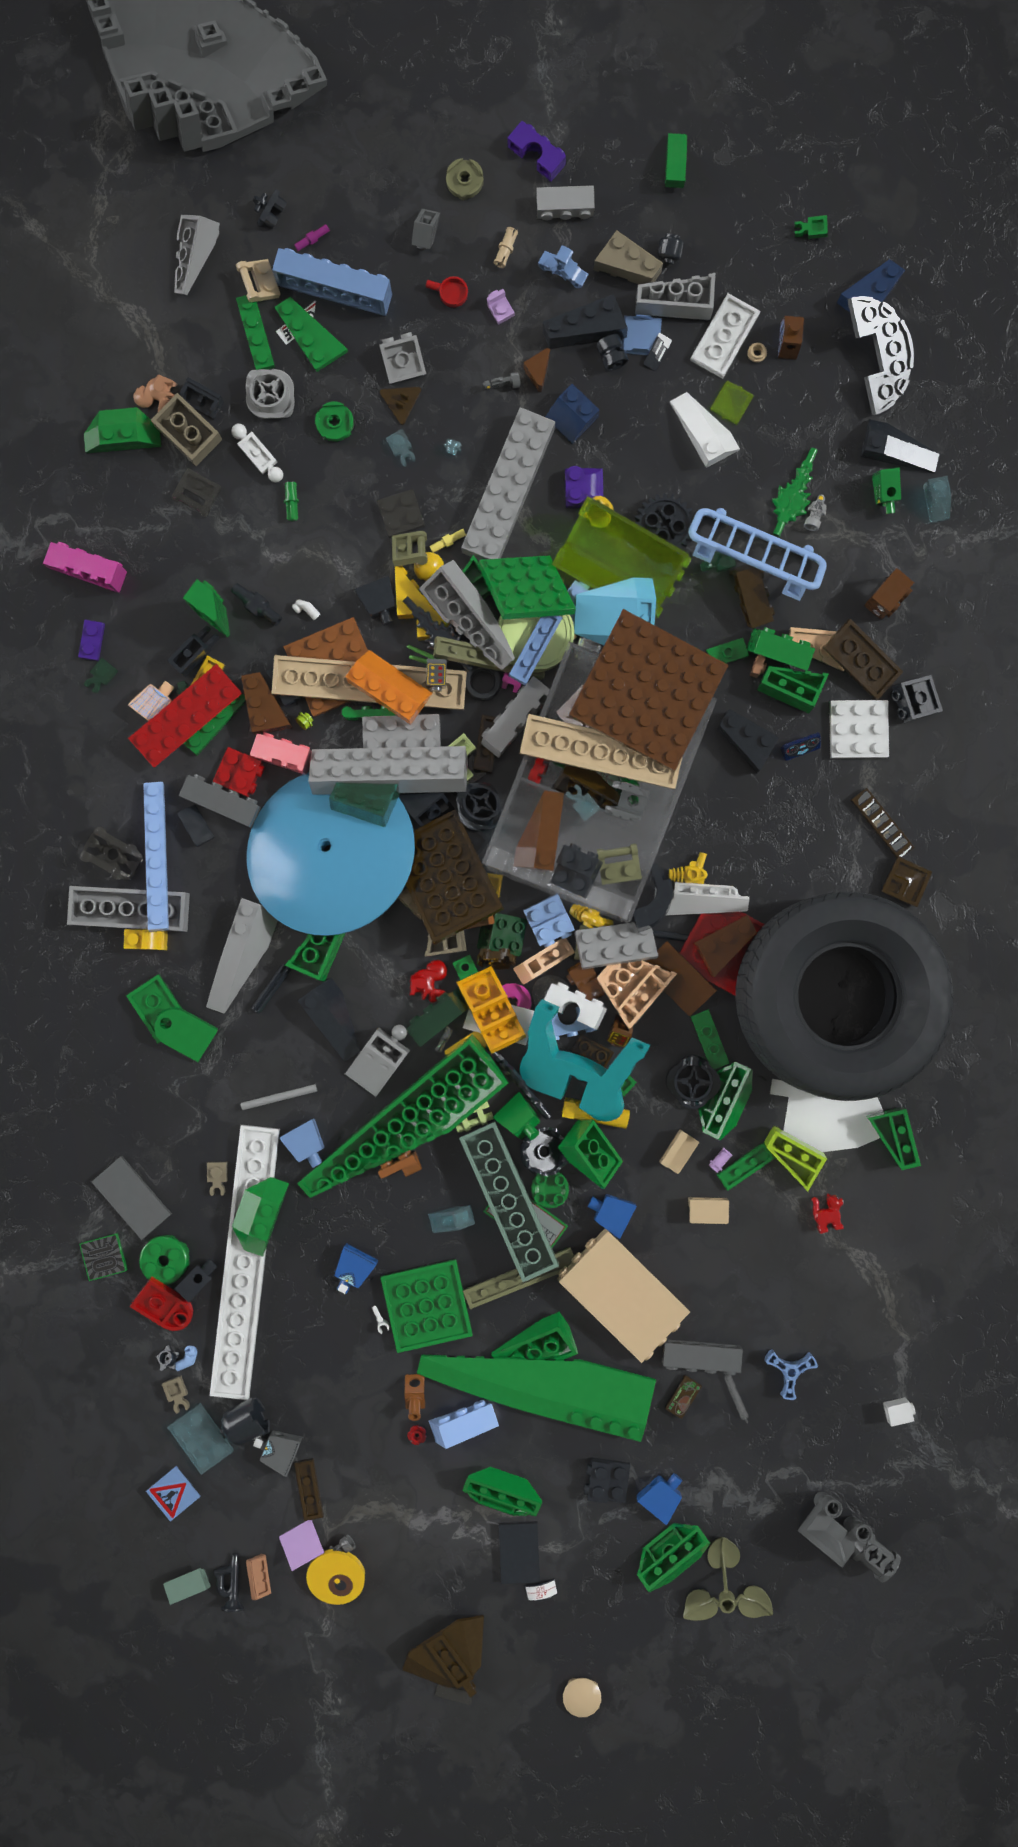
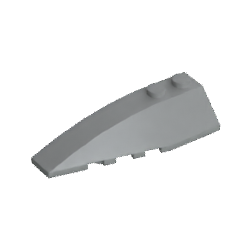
(465, 609)
(243, 949)

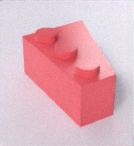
(282, 753)

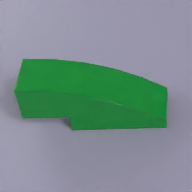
(676, 160)

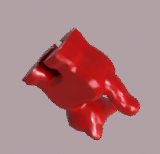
(829, 1215)

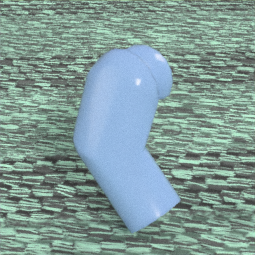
(189, 1358)

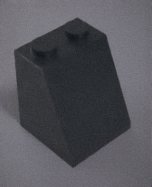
(426, 806)

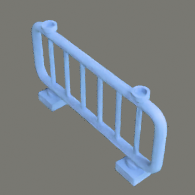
(706, 548)

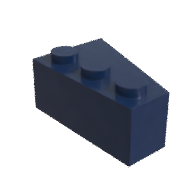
(876, 284)

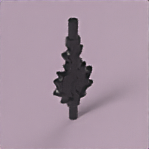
(433, 629)
(519, 1082)

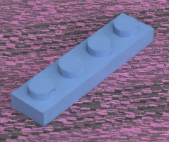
(534, 648)

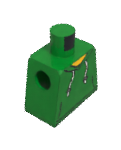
(887, 481)

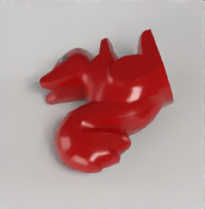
(424, 980)

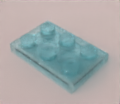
(200, 1438)

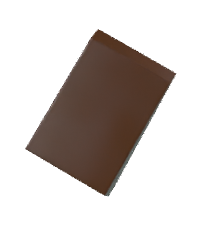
(536, 368)

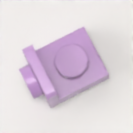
(499, 306)

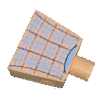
(152, 700)

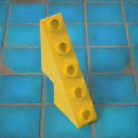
(409, 588)

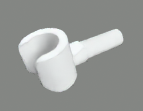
(381, 1321)

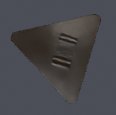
(401, 401)

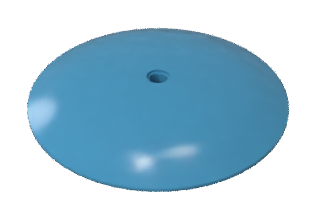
(333, 888)

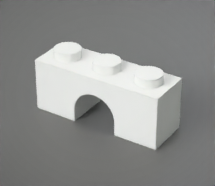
(590, 1012)

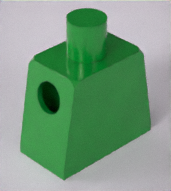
(519, 1117)

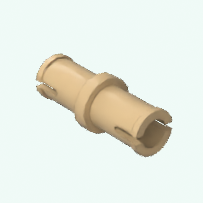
(505, 247)

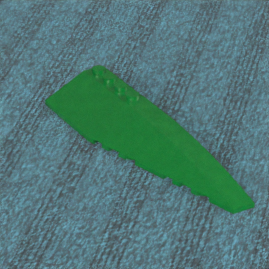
(416, 1116)
(557, 1389)

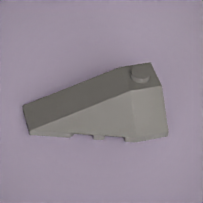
(196, 239)

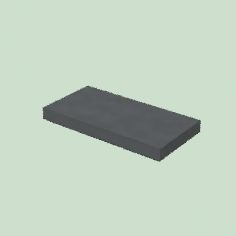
(131, 1197)

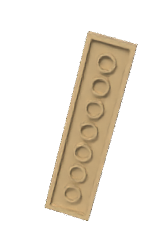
(591, 751)

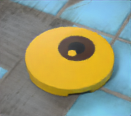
(336, 1577)

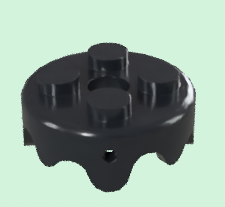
(554, 1159)

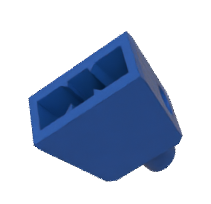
(612, 1213)
(661, 1497)

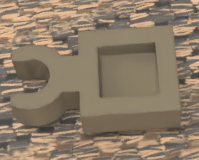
(217, 1173)
(176, 1390)

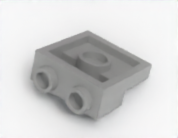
(402, 358)

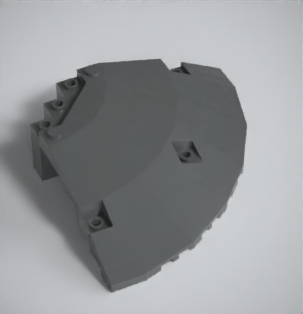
(203, 66)

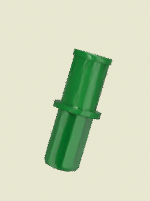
(291, 501)

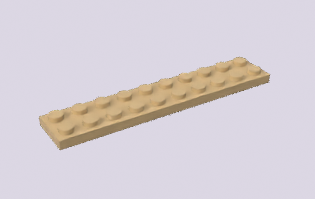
(327, 681)

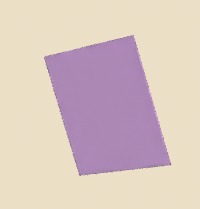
(301, 1544)

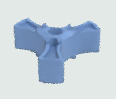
(563, 266)
(790, 1370)

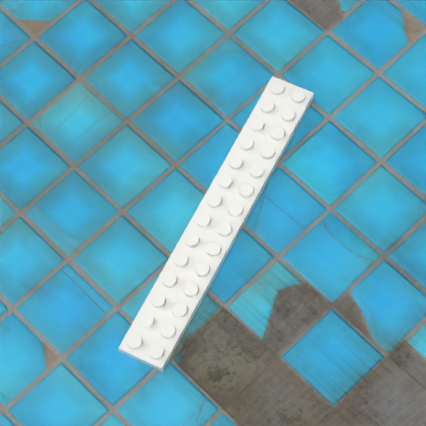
(242, 1273)

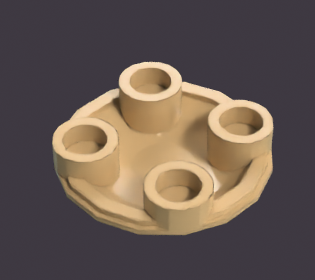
(582, 1697)

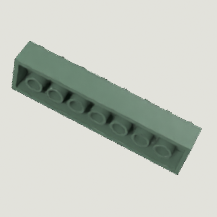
(509, 1202)

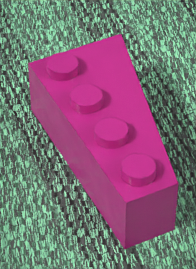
(85, 566)

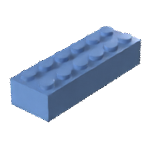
(332, 281)

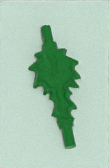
(792, 499)

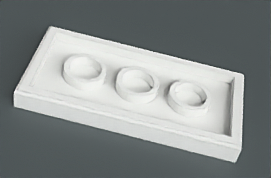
(725, 335)

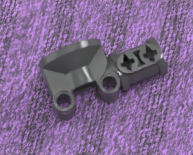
(848, 1541)

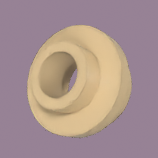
(757, 347)

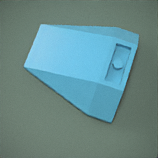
(600, 607)

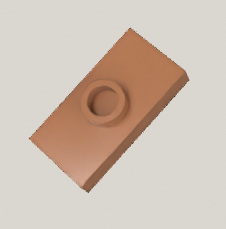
(258, 1577)

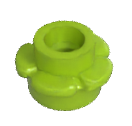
(304, 720)

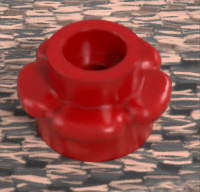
(417, 1430)

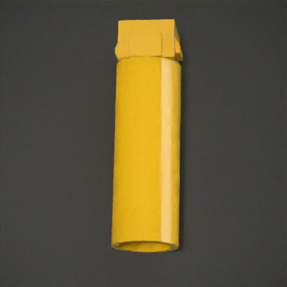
(572, 1111)

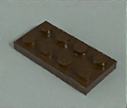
(862, 659)

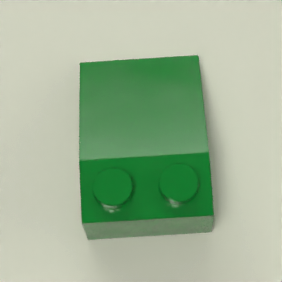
(591, 1152)

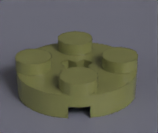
(464, 189)

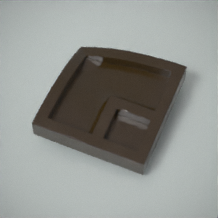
(907, 881)

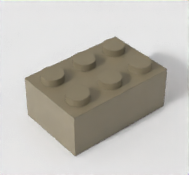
(186, 429)

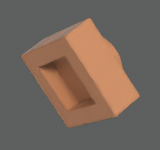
(759, 666)

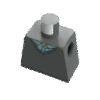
(278, 1450)

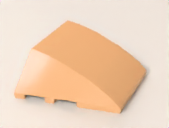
(634, 987)

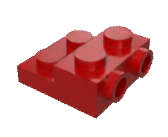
(239, 772)

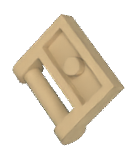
(263, 279)

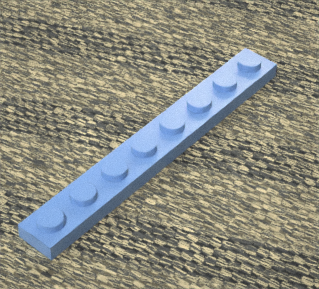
(156, 857)

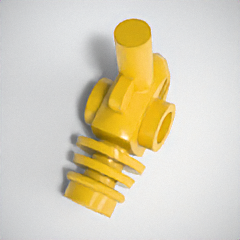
(692, 873)
(589, 916)

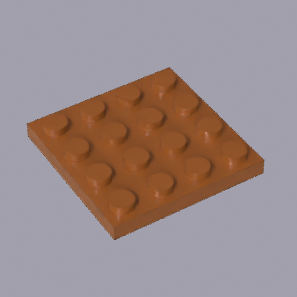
(337, 642)

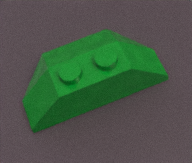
(121, 431)
(725, 1108)
(258, 1214)
(503, 1492)
(671, 1554)

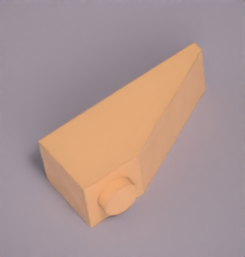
(543, 960)

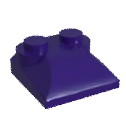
(582, 483)

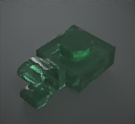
(720, 562)

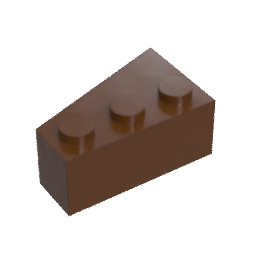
(262, 706)
(724, 944)

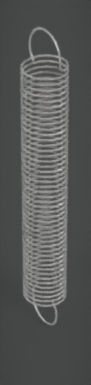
(742, 1414)

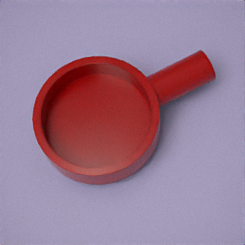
(452, 290)

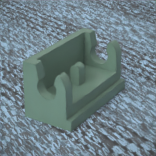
(186, 1585)

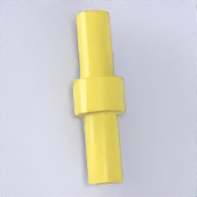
(447, 540)

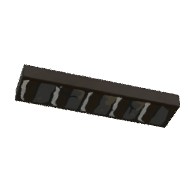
(882, 823)

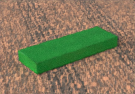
(745, 1166)

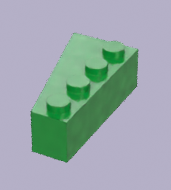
(316, 955)

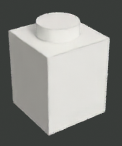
(899, 1411)

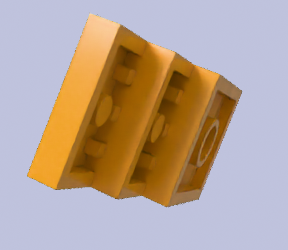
(491, 1009)

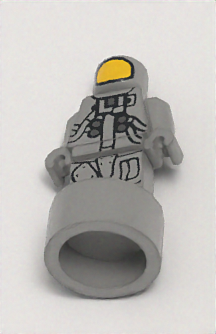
(817, 509)

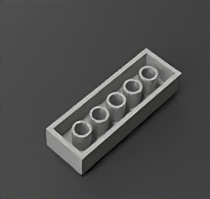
(122, 908)

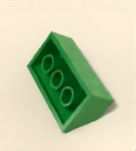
(208, 605)

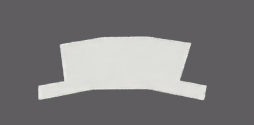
(827, 1122)

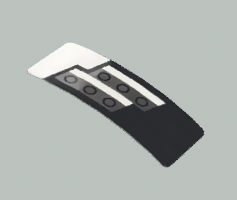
(657, 352)

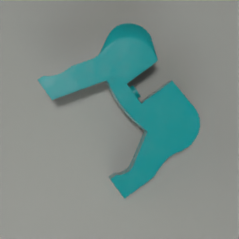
(551, 1070)

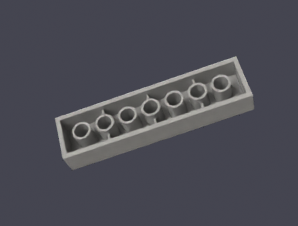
(508, 486)
(409, 767)

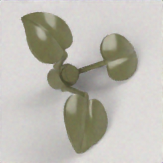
(752, 1604)

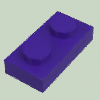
(91, 640)

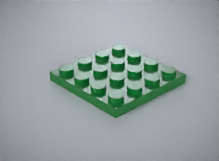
(526, 587)
(426, 1305)

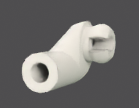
(307, 607)

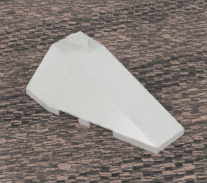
(706, 432)

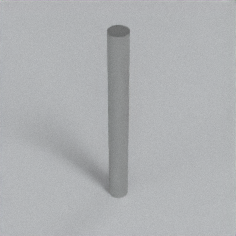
(278, 1097)

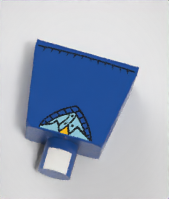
(353, 1268)

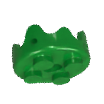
(172, 1248)

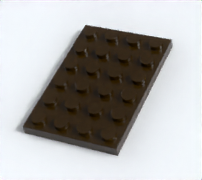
(449, 879)

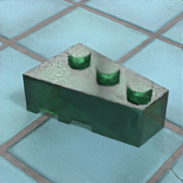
(365, 801)
(437, 1016)

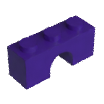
(526, 139)

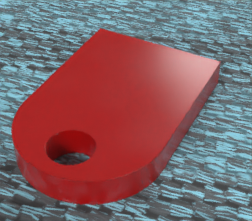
(162, 1305)

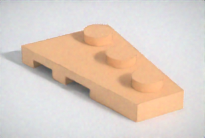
(818, 639)

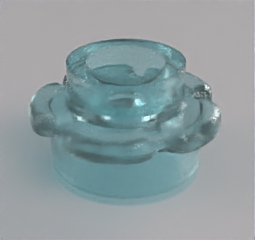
(452, 446)

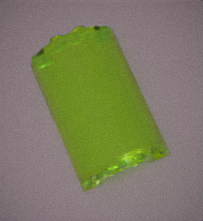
(613, 548)

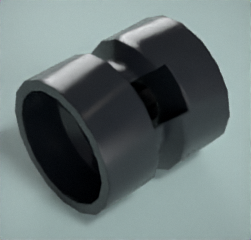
(613, 355)

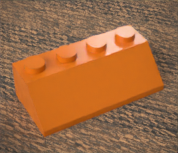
(388, 686)

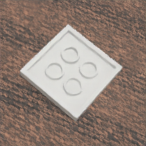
(859, 729)

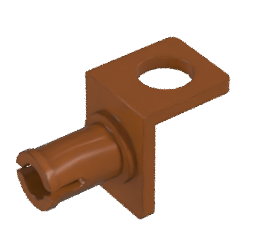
(414, 1396)

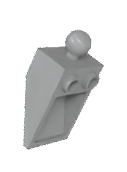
(377, 1061)

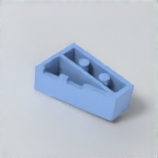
(463, 1424)

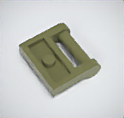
(402, 548)
(619, 871)

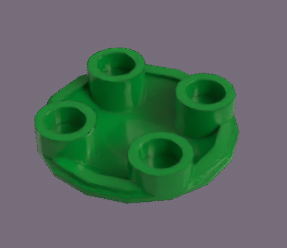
(550, 1190)

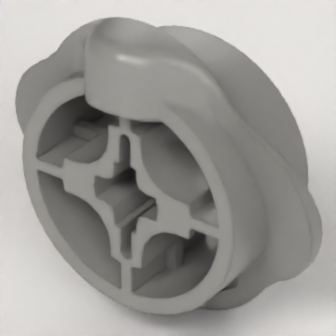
(271, 382)

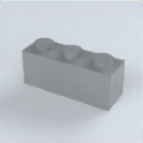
(565, 202)

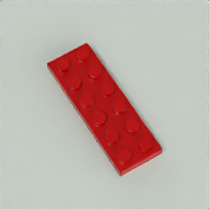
(185, 715)

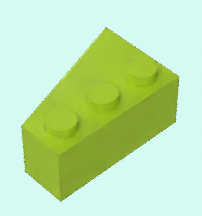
(797, 1156)

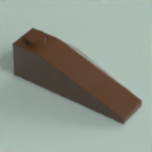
(540, 838)

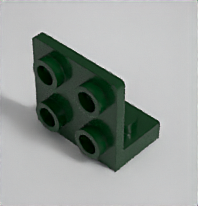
(506, 933)

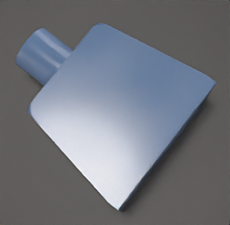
(304, 1142)

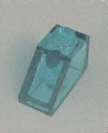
(938, 498)
(451, 1219)

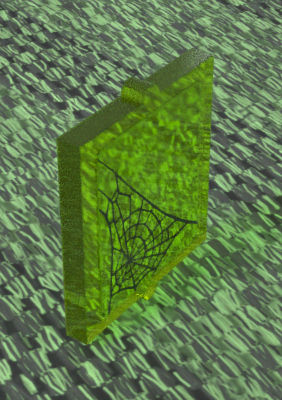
(732, 402)

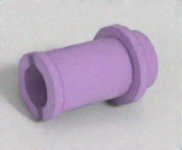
(718, 1162)

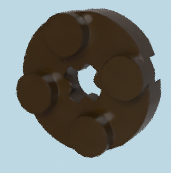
(497, 959)

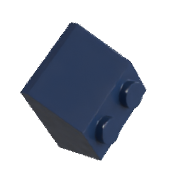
(572, 413)

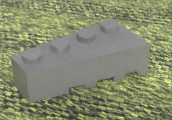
(678, 299)
(513, 720)

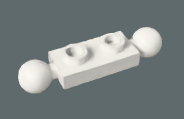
(257, 452)

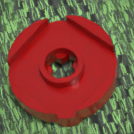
(540, 768)

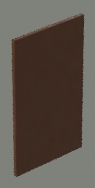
(688, 987)

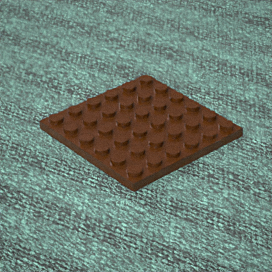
(648, 690)

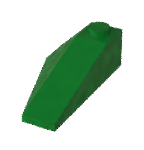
(545, 1339)

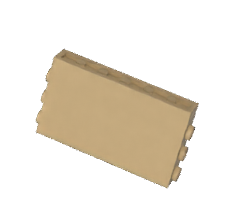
(623, 1295)

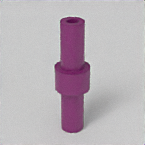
(311, 237)

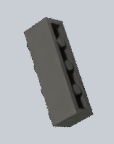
(220, 801)
(702, 1356)

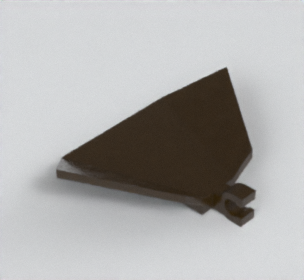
(450, 1655)

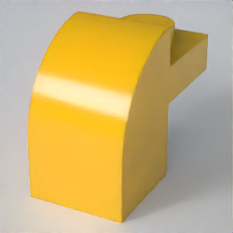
(145, 940)

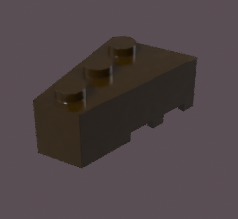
(752, 595)

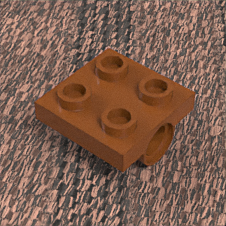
(407, 1162)

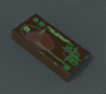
(683, 1396)

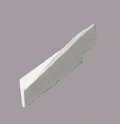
(706, 898)

